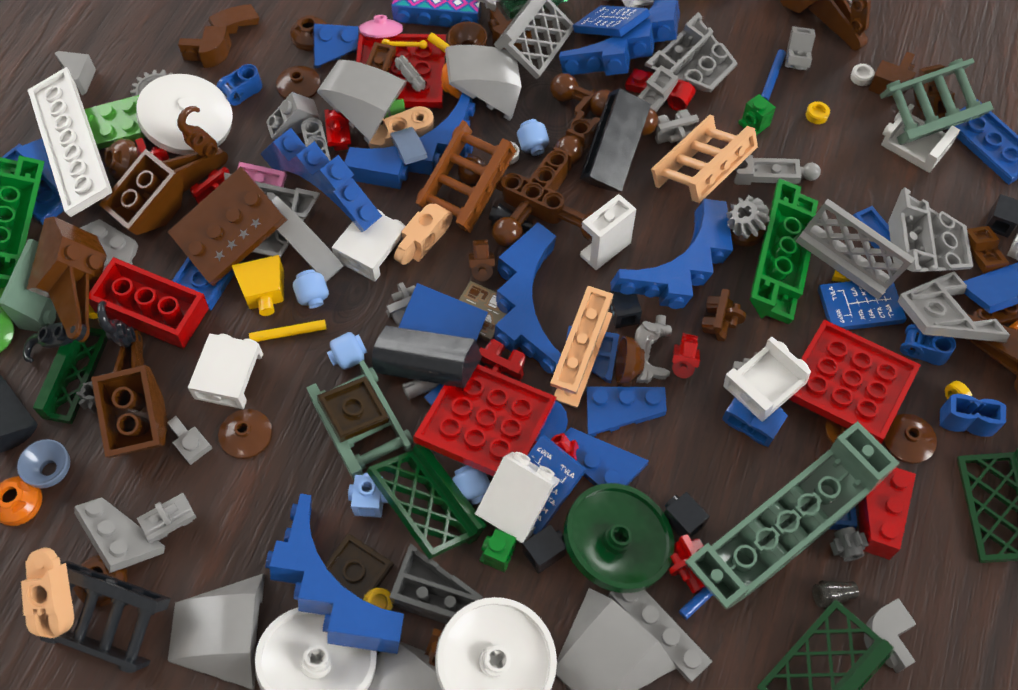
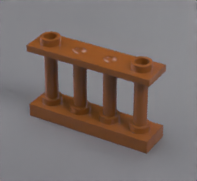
(477, 195)

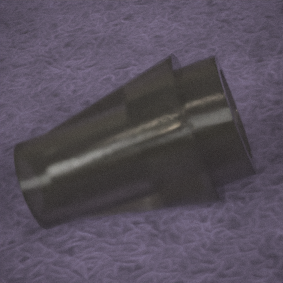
(827, 591)

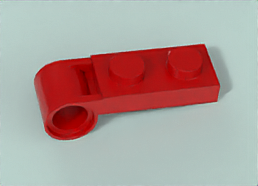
(678, 98)

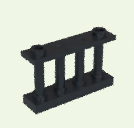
(121, 595)

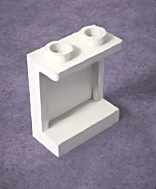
(922, 152)
(610, 231)
(368, 249)
(224, 370)
(767, 379)
(517, 495)

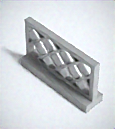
(525, 21)
(846, 257)

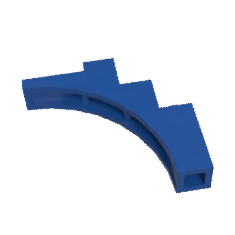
(615, 53)
(386, 168)
(329, 176)
(674, 280)
(520, 326)
(347, 617)

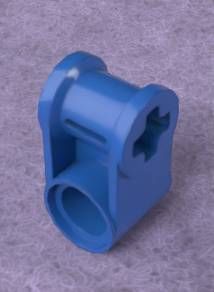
(241, 83)
(926, 346)

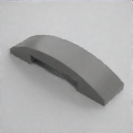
(659, 87)
(307, 242)

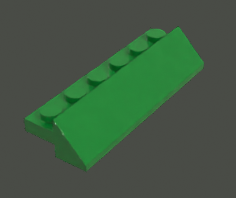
(17, 201)
(782, 261)

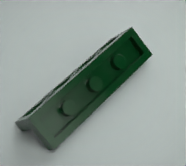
(62, 374)

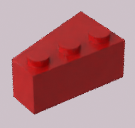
(885, 513)

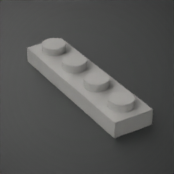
(679, 646)

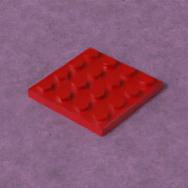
(426, 61)
(854, 380)
(485, 420)

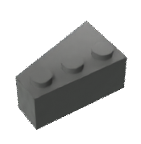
(429, 589)

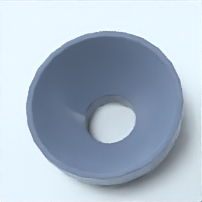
(36, 457)

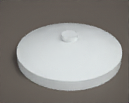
(166, 98)
(495, 648)
(297, 657)

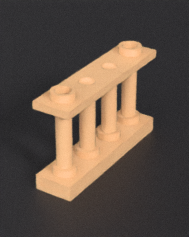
(709, 173)
(582, 346)

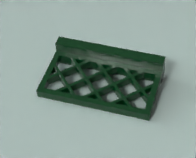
(442, 492)
(977, 528)
(859, 673)

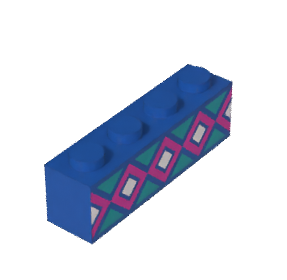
(436, 12)

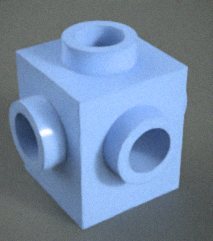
(365, 497)

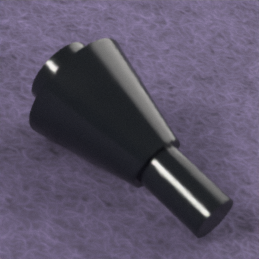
(501, 211)

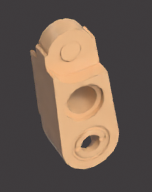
(417, 117)
(422, 233)
(46, 595)

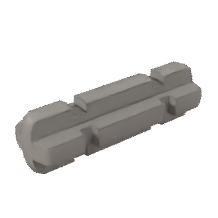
(410, 73)

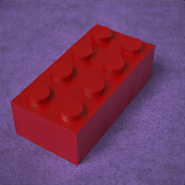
(149, 302)

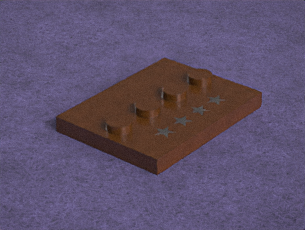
(227, 226)

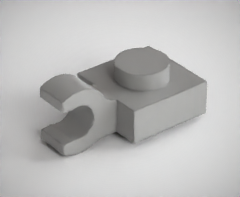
(189, 443)

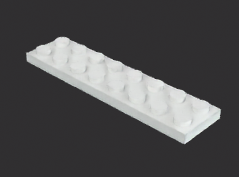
(69, 142)

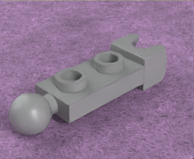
(771, 169)

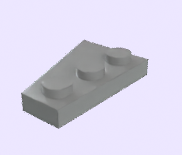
(114, 535)

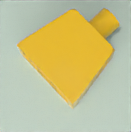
(261, 283)

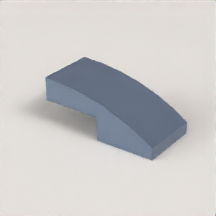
(408, 145)

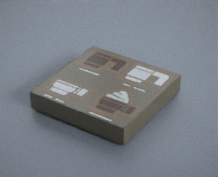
(486, 300)

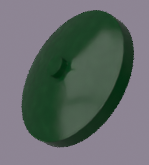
(618, 538)

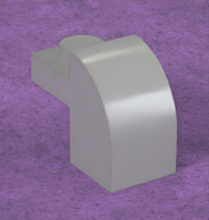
(799, 48)
(889, 624)

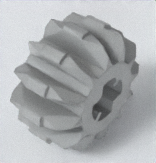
(748, 217)

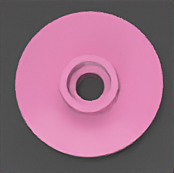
(380, 27)

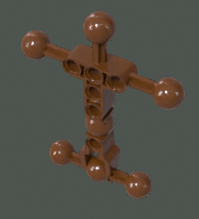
(538, 193)

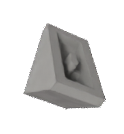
(80, 68)

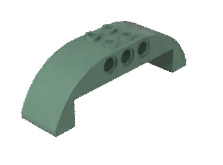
(793, 517)

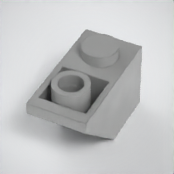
(291, 115)

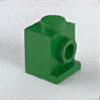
(757, 114)
(498, 550)

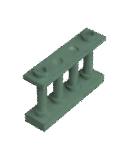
(932, 123)
(357, 463)

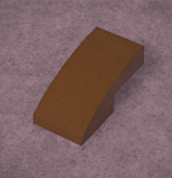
(234, 17)
(985, 249)

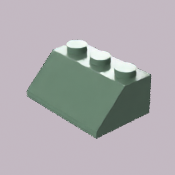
(25, 307)

